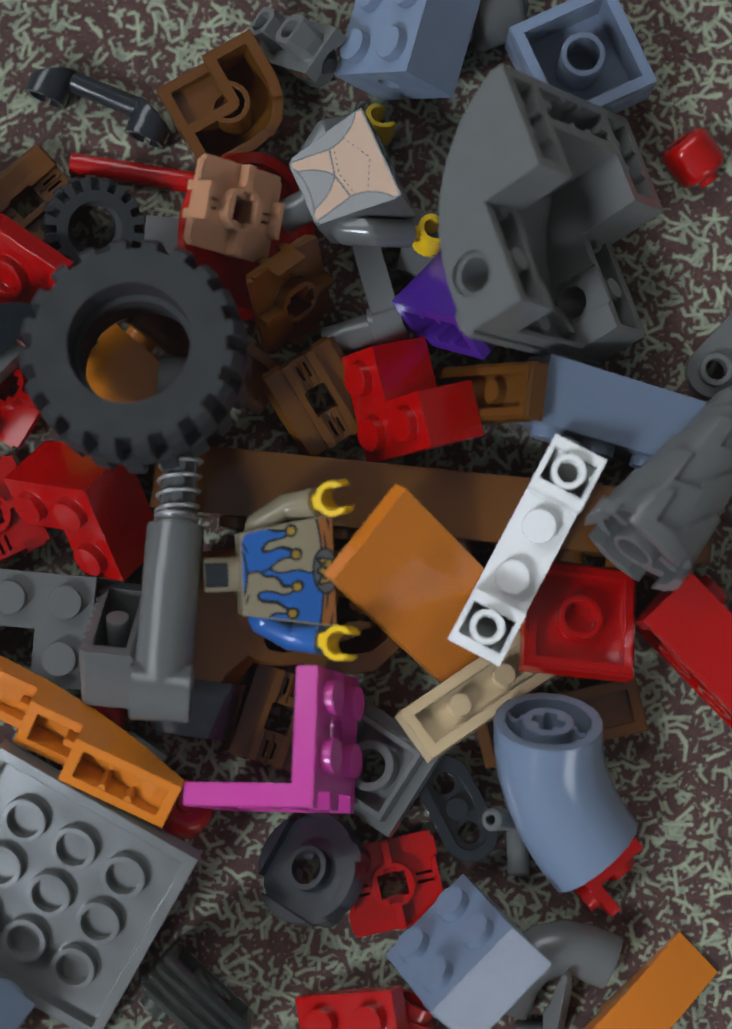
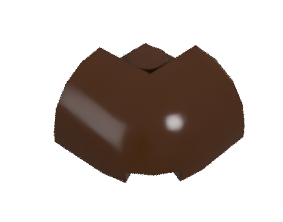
(227, 100)

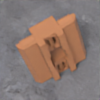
(214, 193)

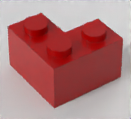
(400, 403)
(95, 507)

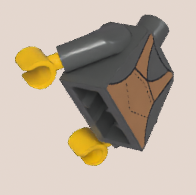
(353, 187)

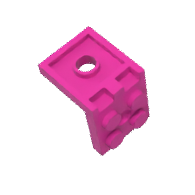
(323, 754)

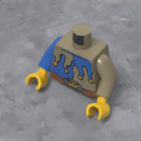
(282, 572)

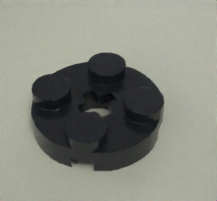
(340, 875)

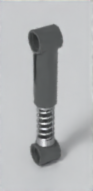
(170, 588)

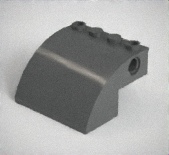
(531, 219)

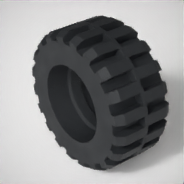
(103, 293)

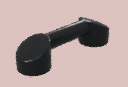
(60, 82)

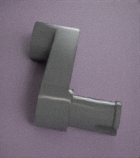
(382, 321)

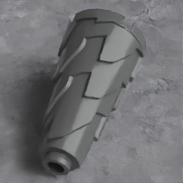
(672, 502)

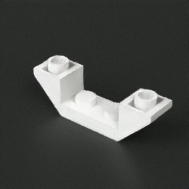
(527, 549)

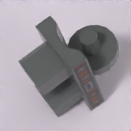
(298, 46)

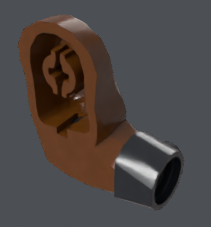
(228, 647)

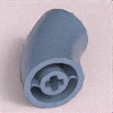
(560, 787)

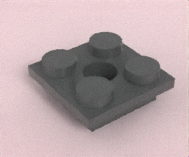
(406, 771)

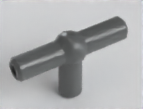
(517, 854)

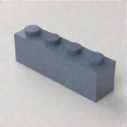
(609, 411)

